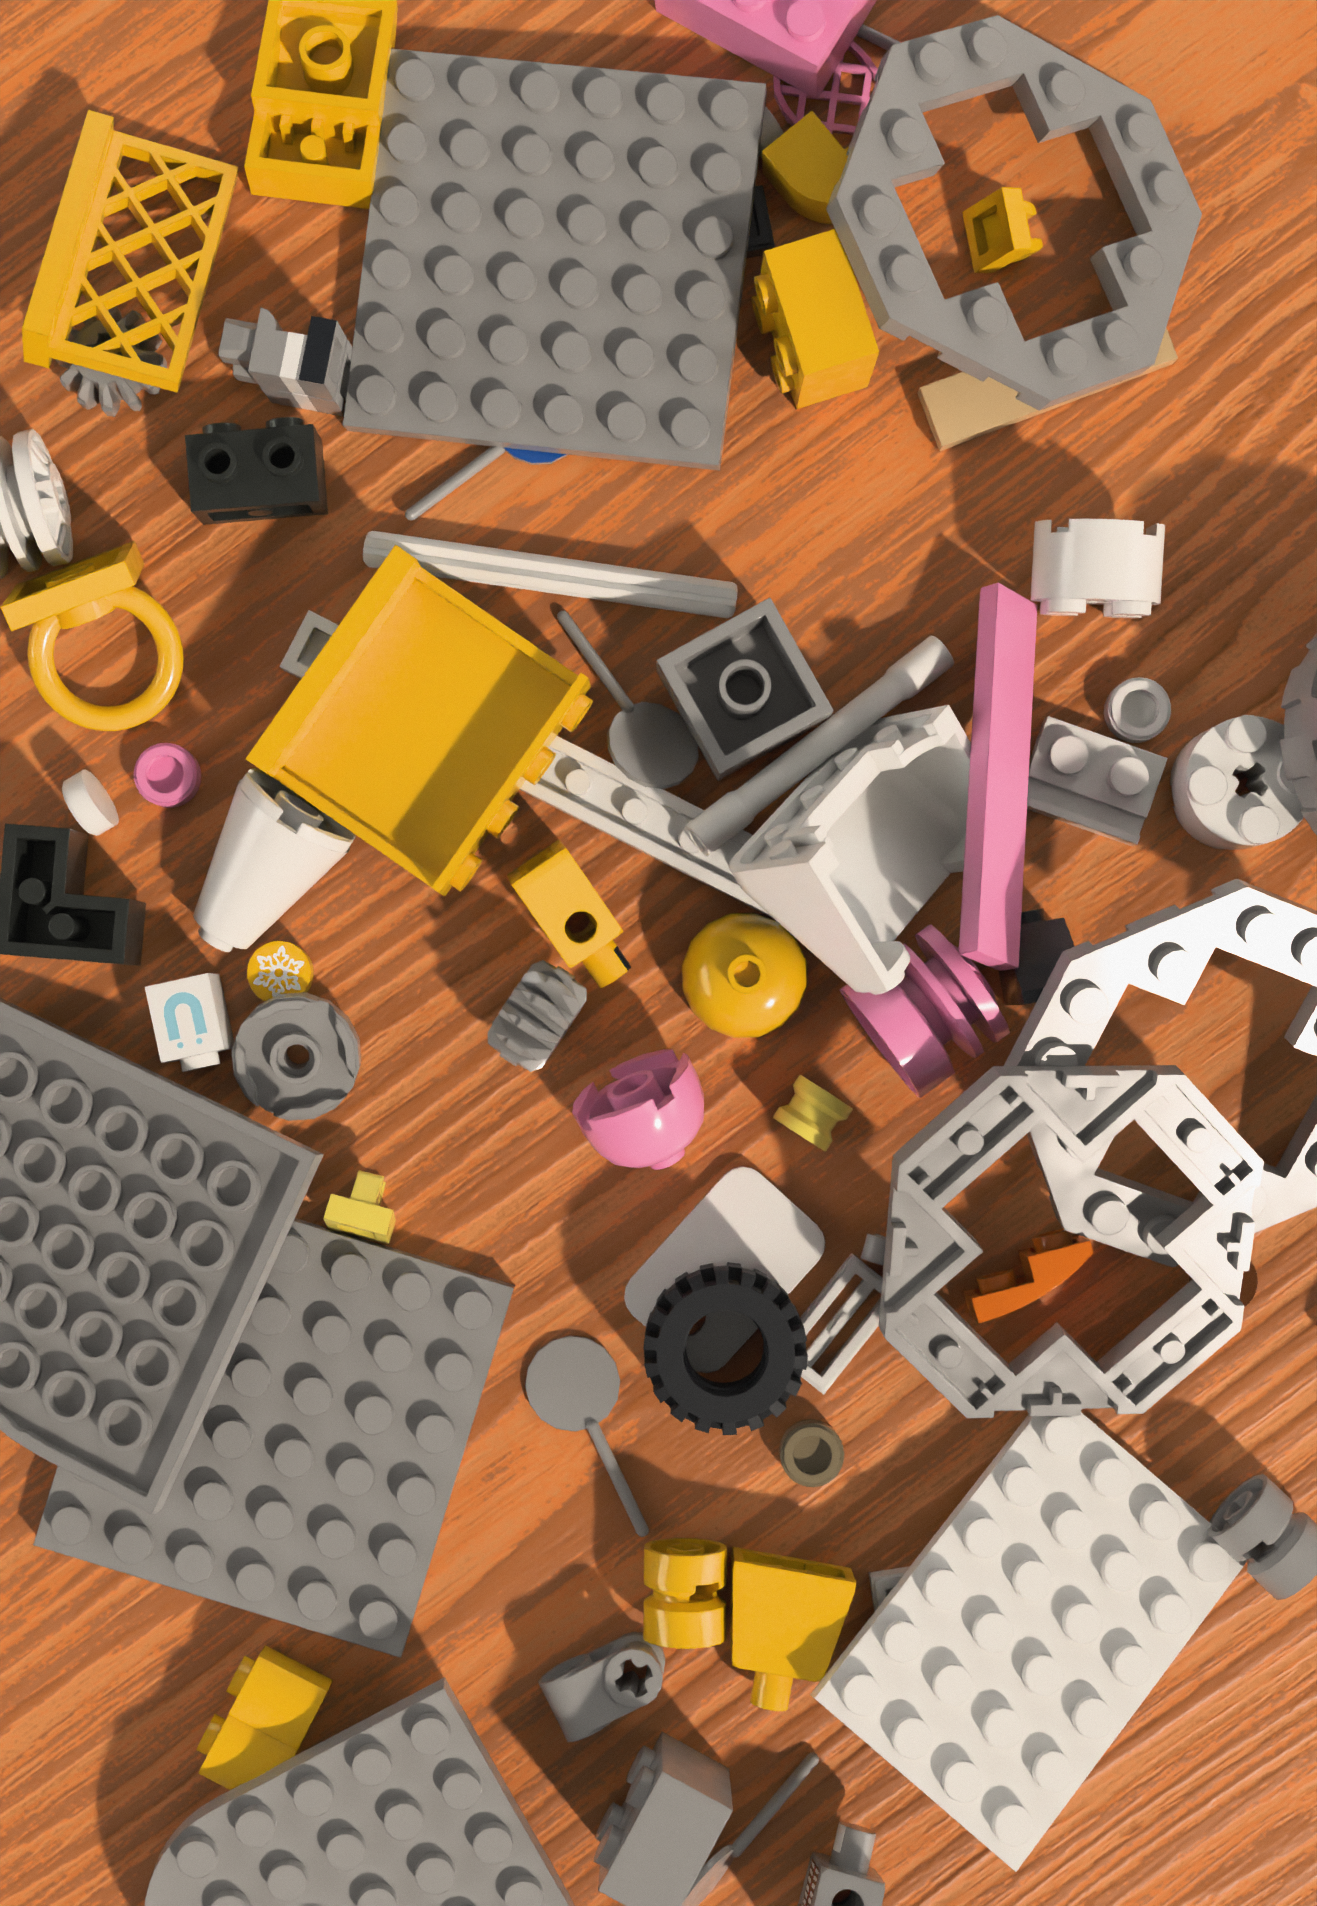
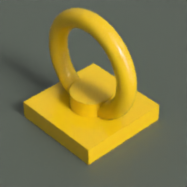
(79, 596)

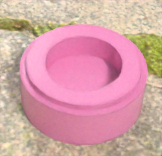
(167, 775)

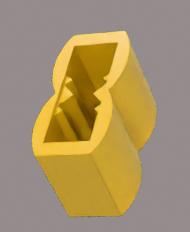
(266, 1721)

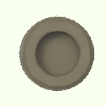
(811, 1453)

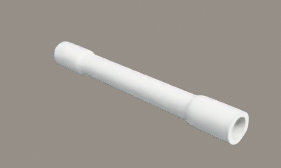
(739, 807)

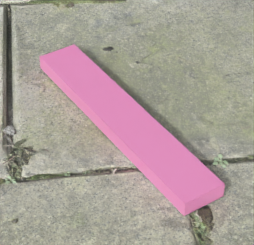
(998, 779)

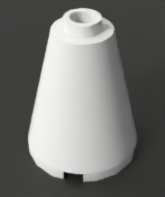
(264, 861)

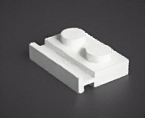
(1092, 781)

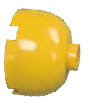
(744, 975)

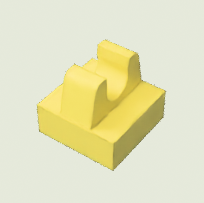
(362, 1211)

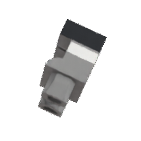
(291, 366)

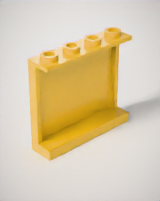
(421, 723)

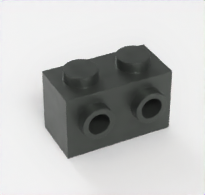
(256, 472)

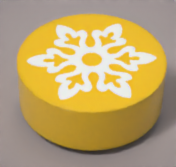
(279, 969)

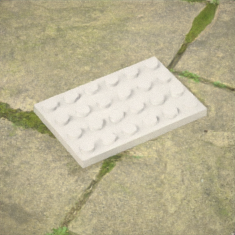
(1029, 1630)

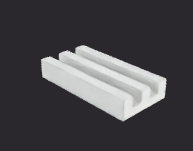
(861, 1334)

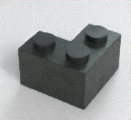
(46, 907)

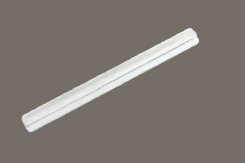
(558, 575)

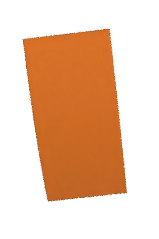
(1044, 1268)

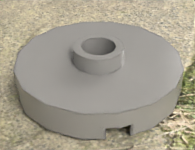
(291, 1088)

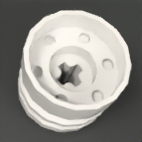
(32, 505)

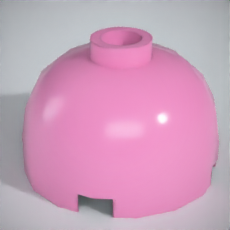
(645, 1113)

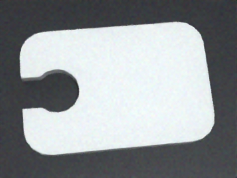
(735, 1222)

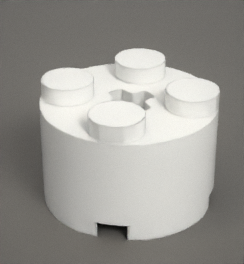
(1097, 565)
(1206, 785)

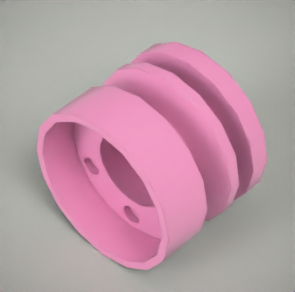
(928, 1010)

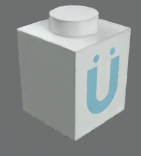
(190, 1020)

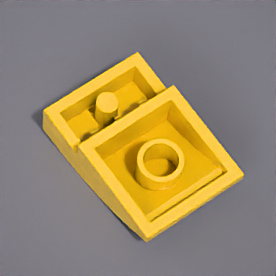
(320, 100)

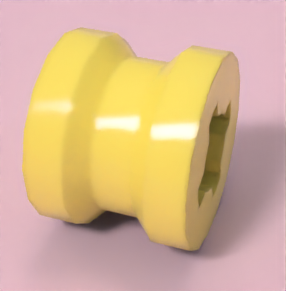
(812, 1113)

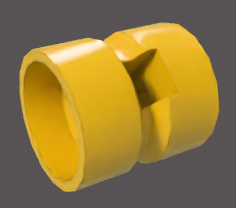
(684, 1600)

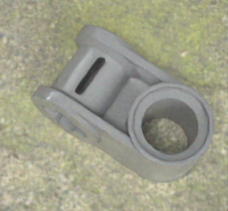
(593, 1689)

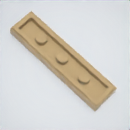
(967, 408)

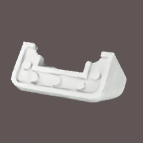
(865, 845)

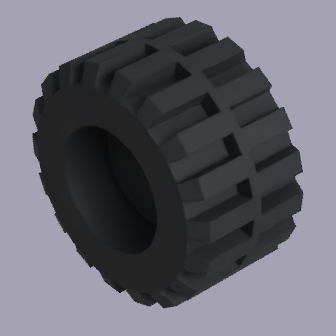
(736, 1402)

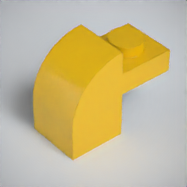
(805, 167)

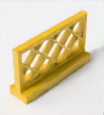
(73, 254)

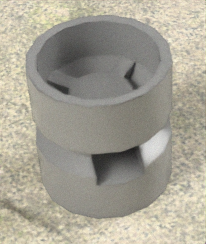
(1260, 1528)

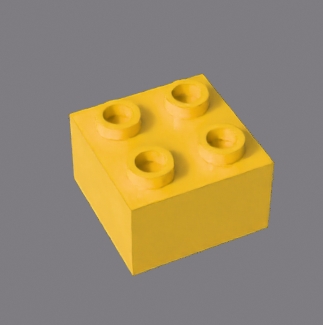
(815, 318)

